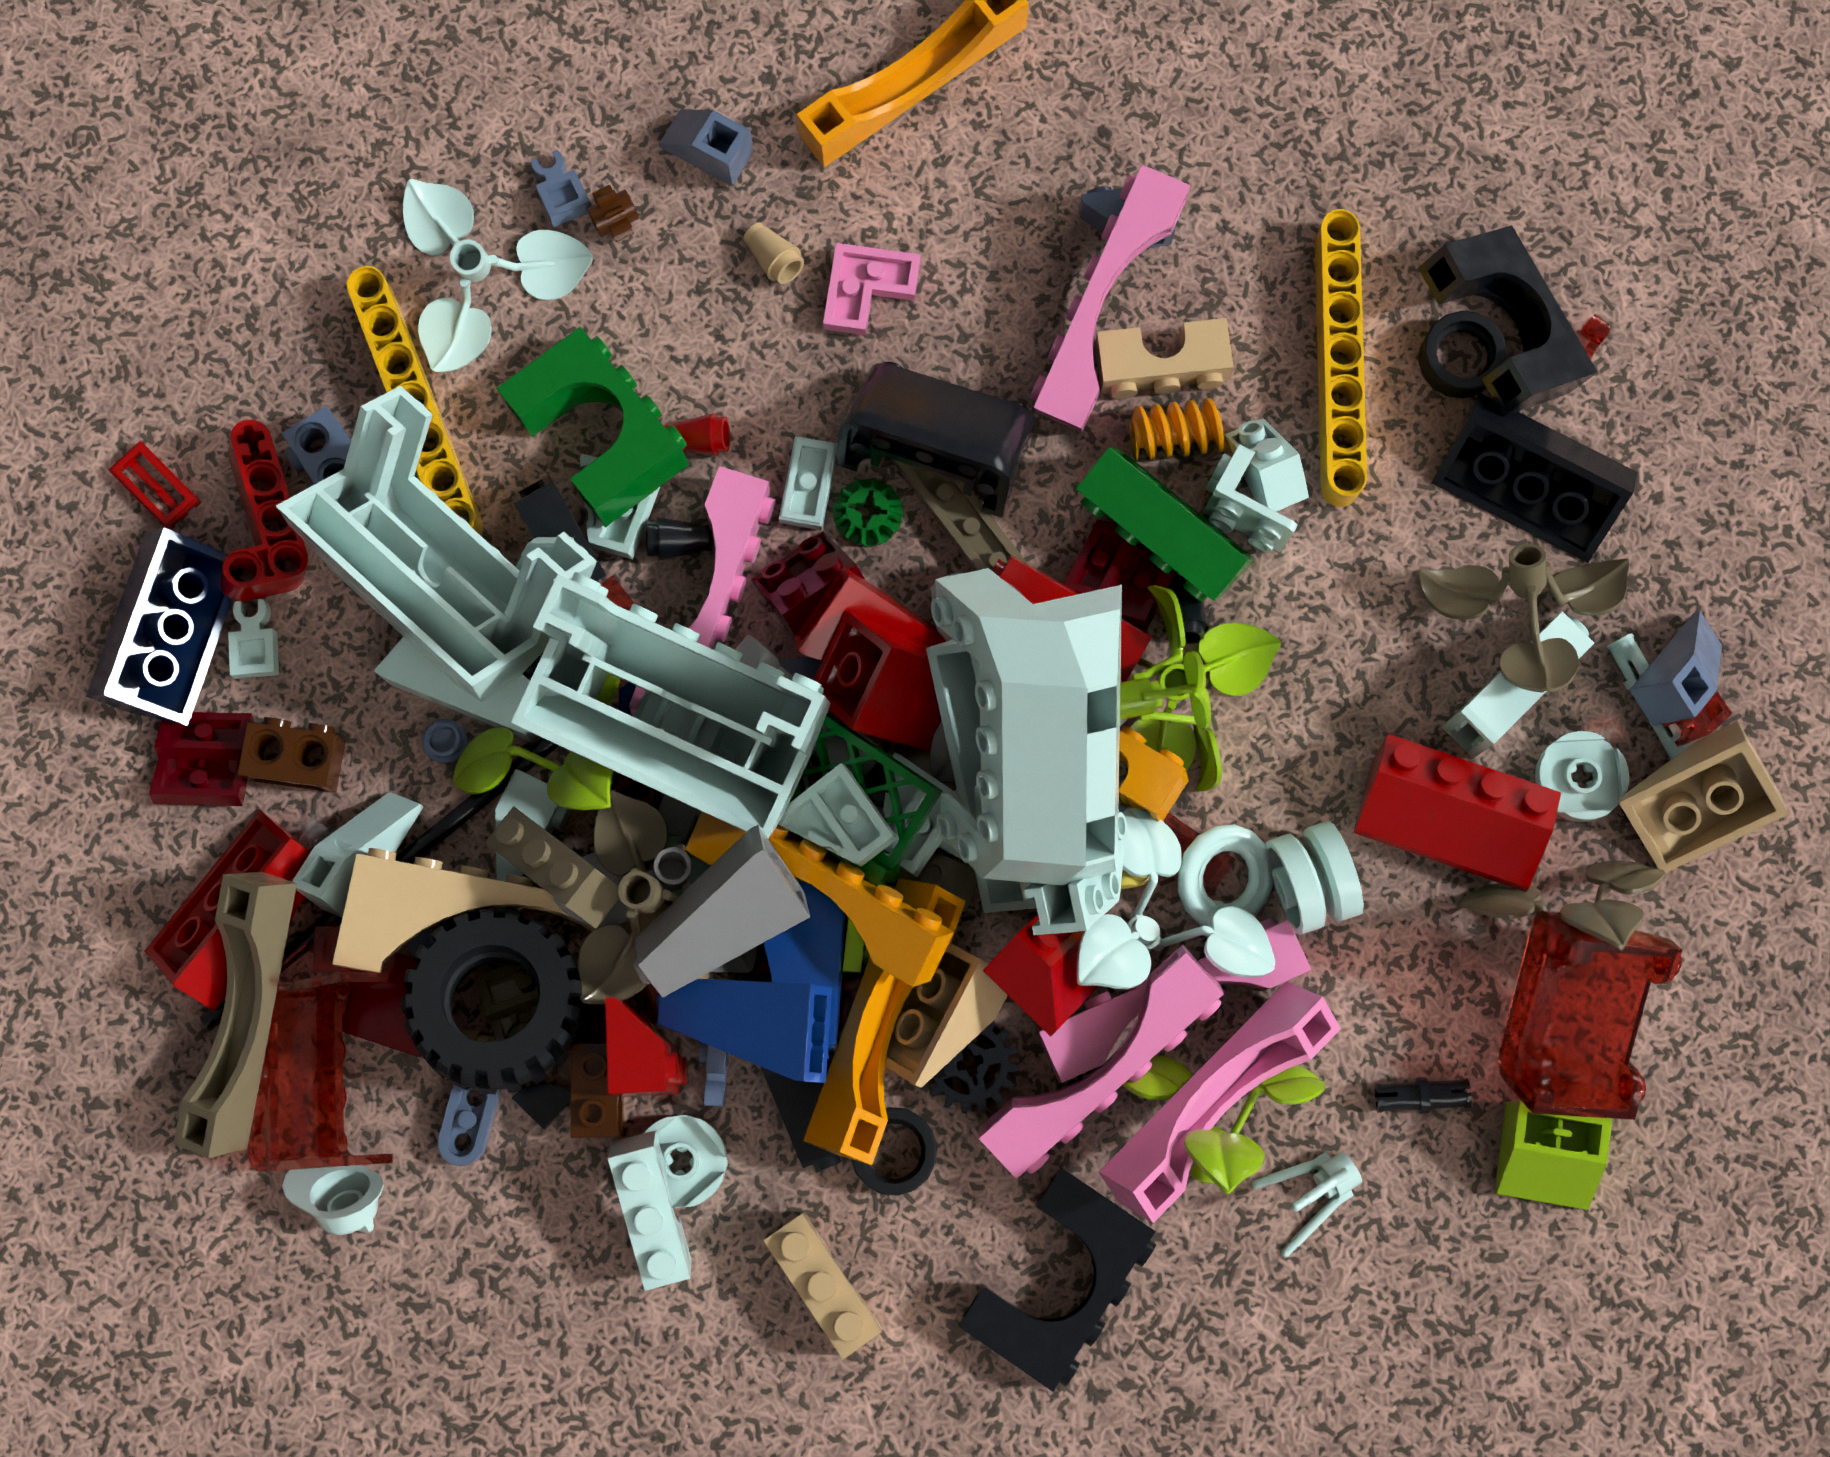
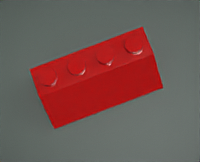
(1457, 812)
(190, 944)

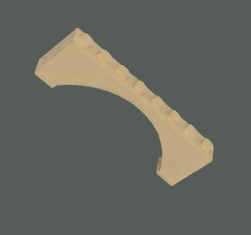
(400, 900)

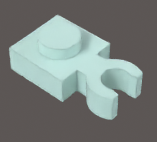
(253, 649)

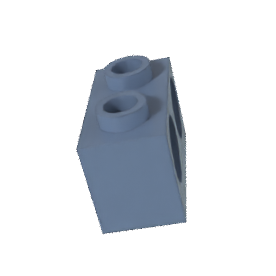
(327, 460)

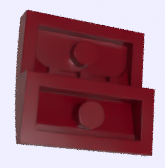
(1112, 561)
(200, 761)
(376, 1010)

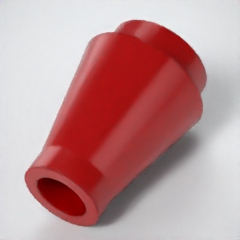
(705, 434)

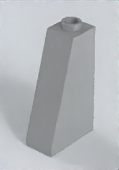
(721, 915)

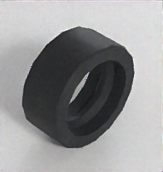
(1475, 325)
(924, 1167)

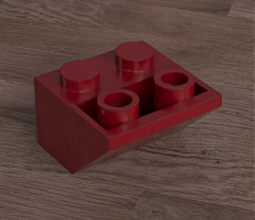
(802, 578)

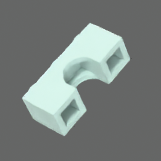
(648, 1210)

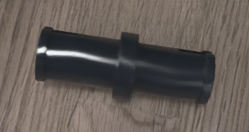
(1423, 1095)

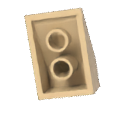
(1703, 799)
(943, 1016)

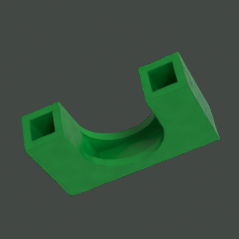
(580, 373)

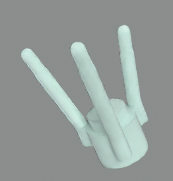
(1335, 1179)

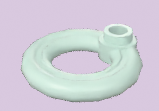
(1200, 853)

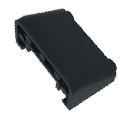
(937, 430)

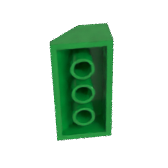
(1164, 524)

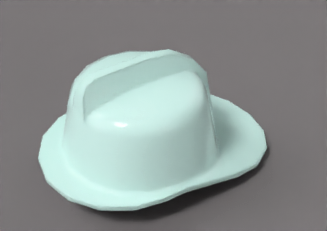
(336, 1197)

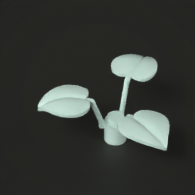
(439, 217)
(1118, 952)

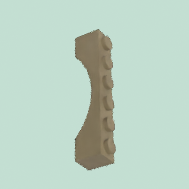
(254, 928)

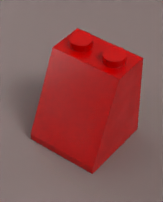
(880, 682)

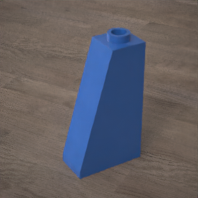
(813, 952)
(761, 1022)

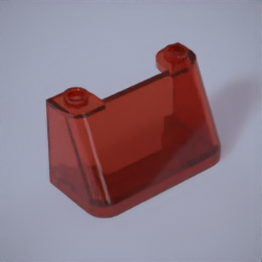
(1579, 1019)

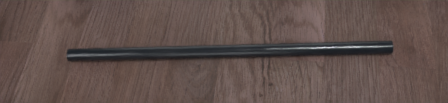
(418, 848)

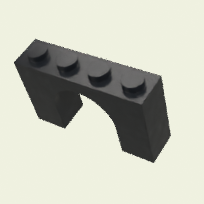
(1503, 271)
(1049, 1346)

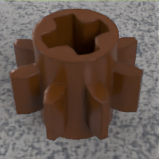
(613, 213)

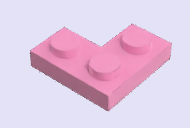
(866, 272)

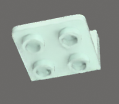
(1236, 511)

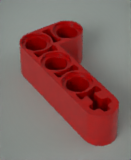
(259, 508)

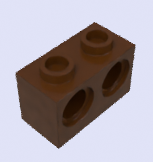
(290, 764)
(592, 1108)

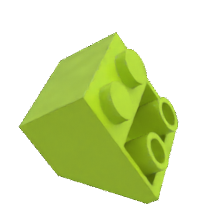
(1551, 1156)

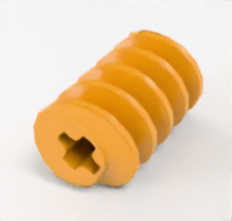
(1176, 428)

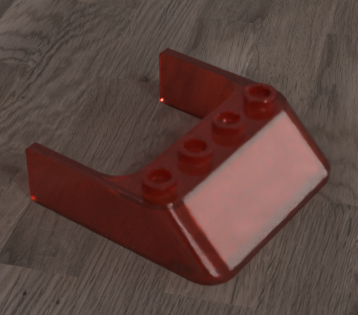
(301, 1080)

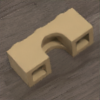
(1129, 367)
(823, 1286)

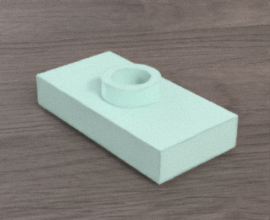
(808, 483)

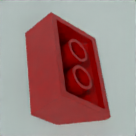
(1041, 975)
(639, 1055)

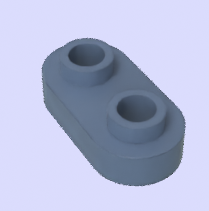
(467, 1119)

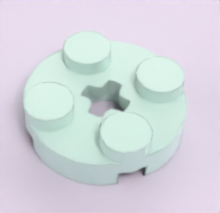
(1597, 757)
(707, 1163)

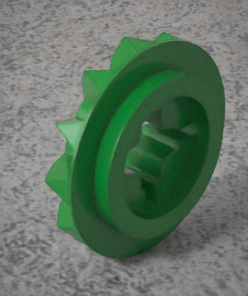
(881, 526)

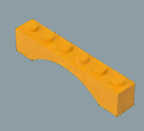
(860, 109)
(896, 935)
(851, 1102)

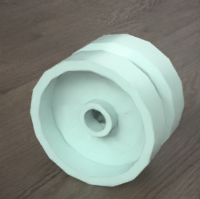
(1315, 877)

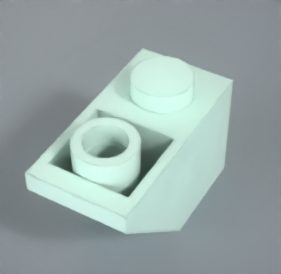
(1276, 467)

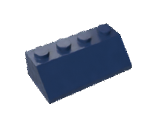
(164, 629)

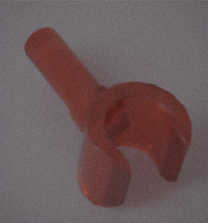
(1595, 332)

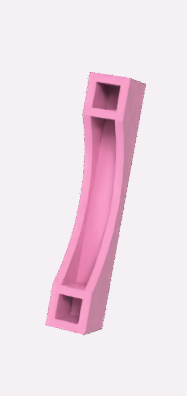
(1146, 217)
(734, 514)
(1089, 1036)
(1278, 1036)
(1032, 1124)

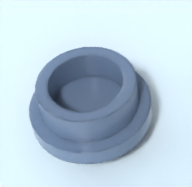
(444, 741)

